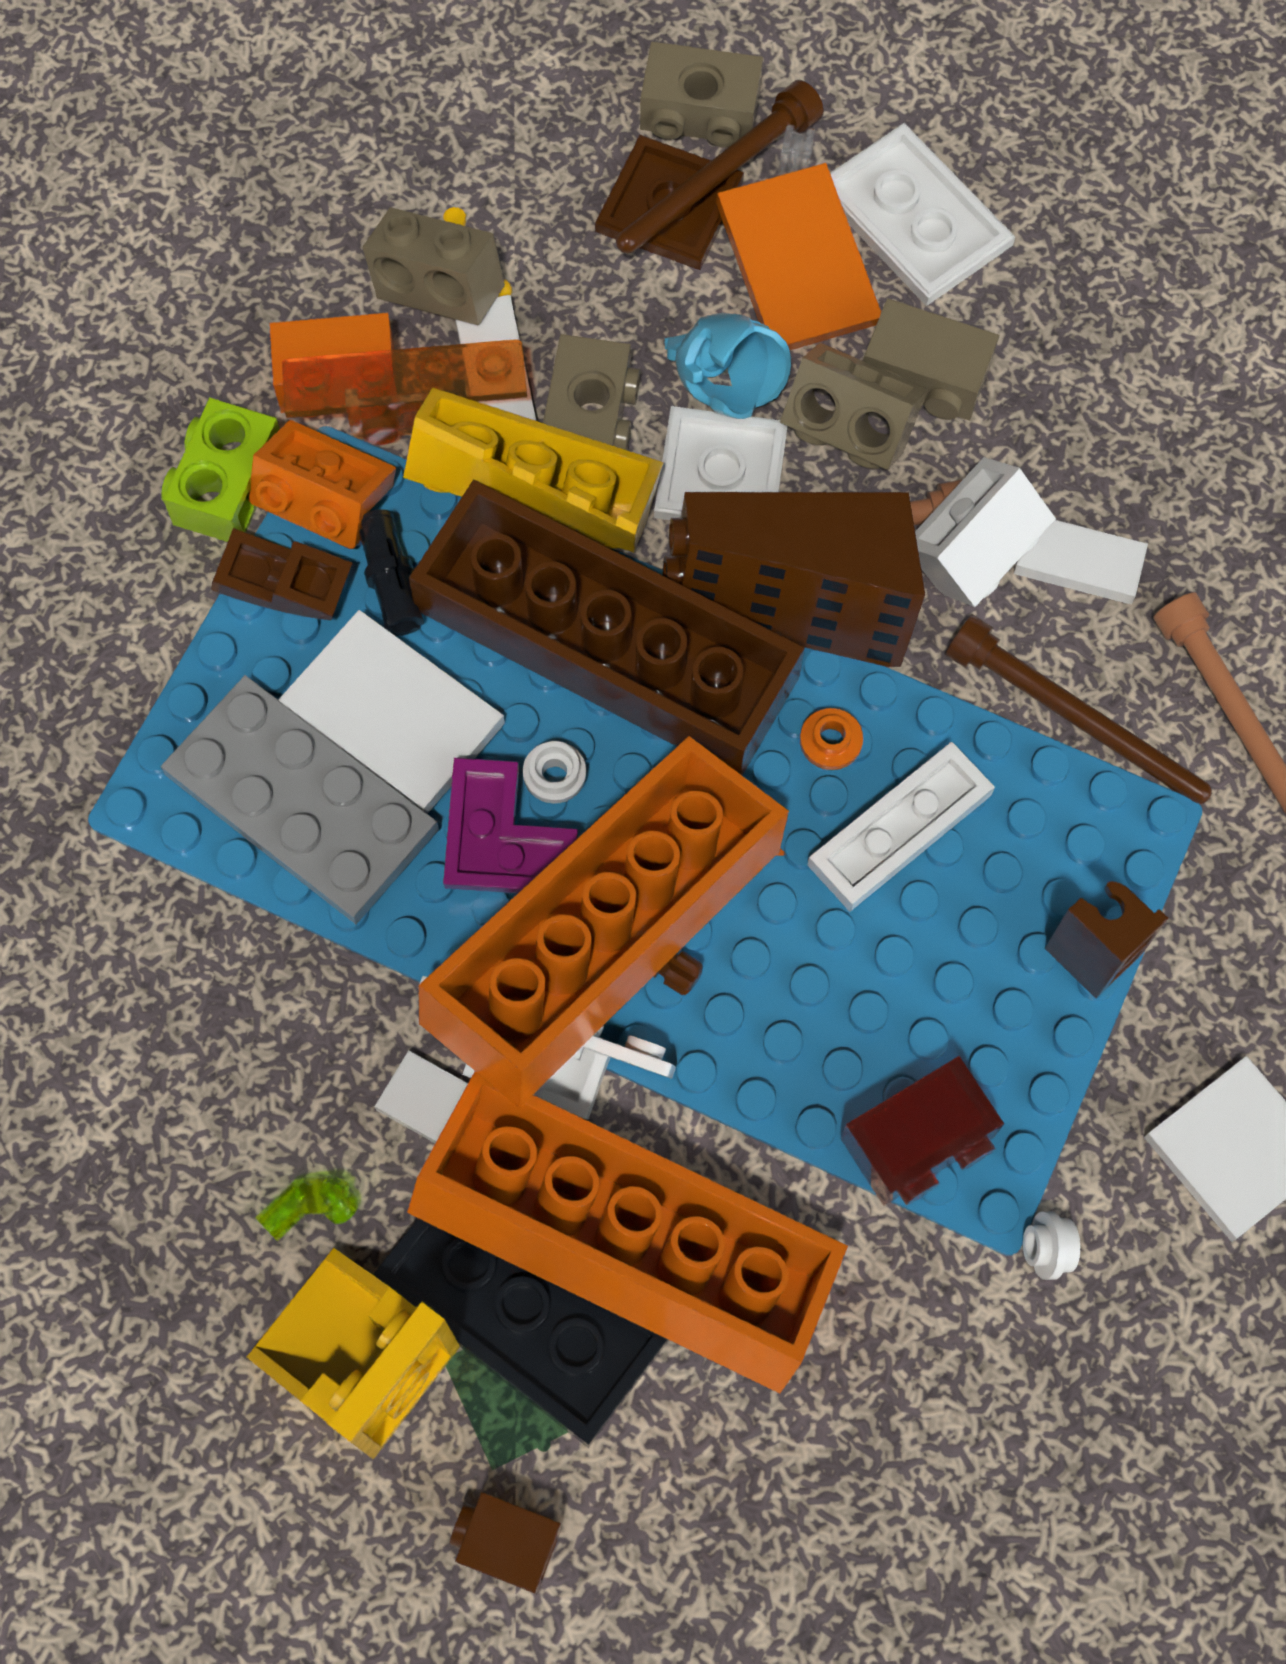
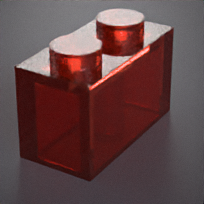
(923, 1132)

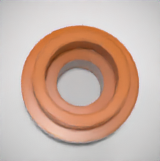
(831, 755)

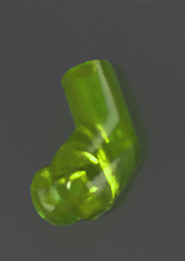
(308, 1197)

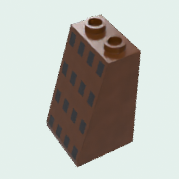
(807, 565)

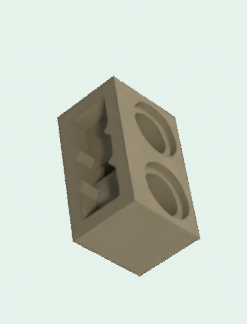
(434, 265)
(856, 391)

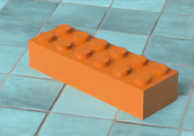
(601, 920)
(629, 1231)

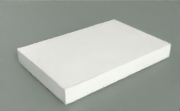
(918, 214)
(392, 710)

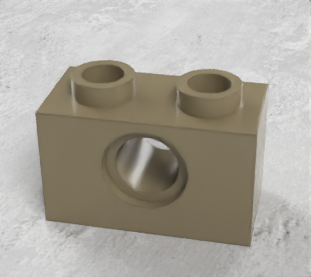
(699, 93)
(592, 373)

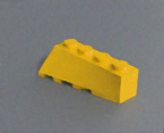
(548, 469)

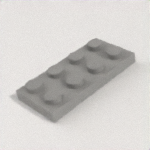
(300, 799)

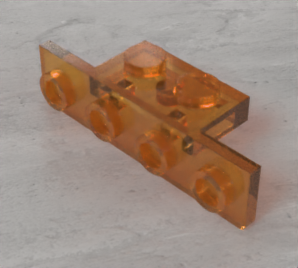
(389, 386)

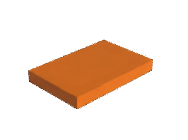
(799, 257)

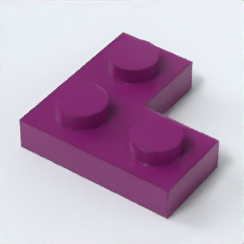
(482, 840)

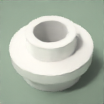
(554, 755)
(1051, 1245)

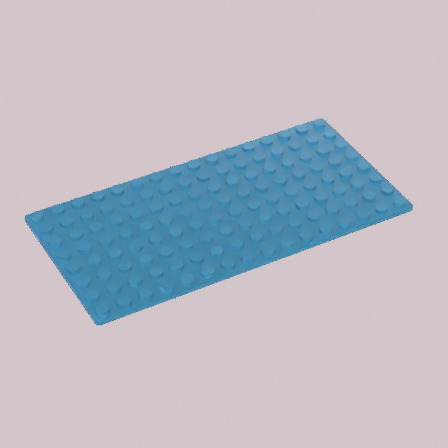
(797, 999)

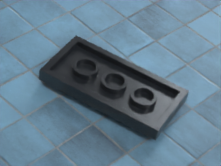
(530, 1333)

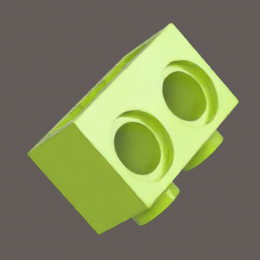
(209, 469)

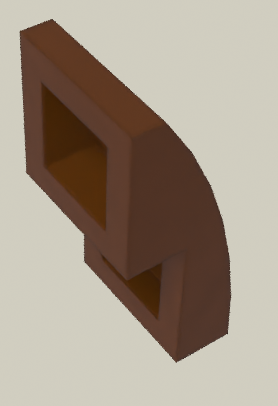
(280, 578)

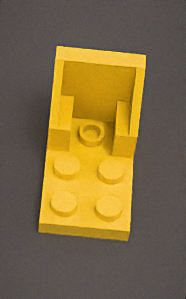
(355, 1351)

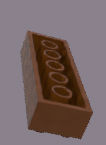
(605, 626)

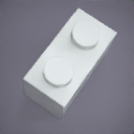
(981, 531)

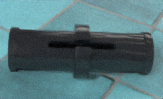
(389, 573)

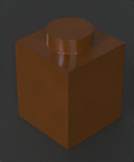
(505, 1542)

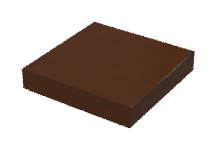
(647, 178)

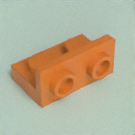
(318, 482)

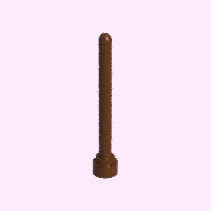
(794, 105)
(980, 648)

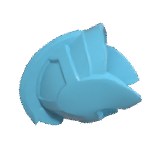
(751, 352)

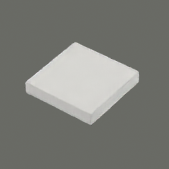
(717, 455)
(1229, 1148)

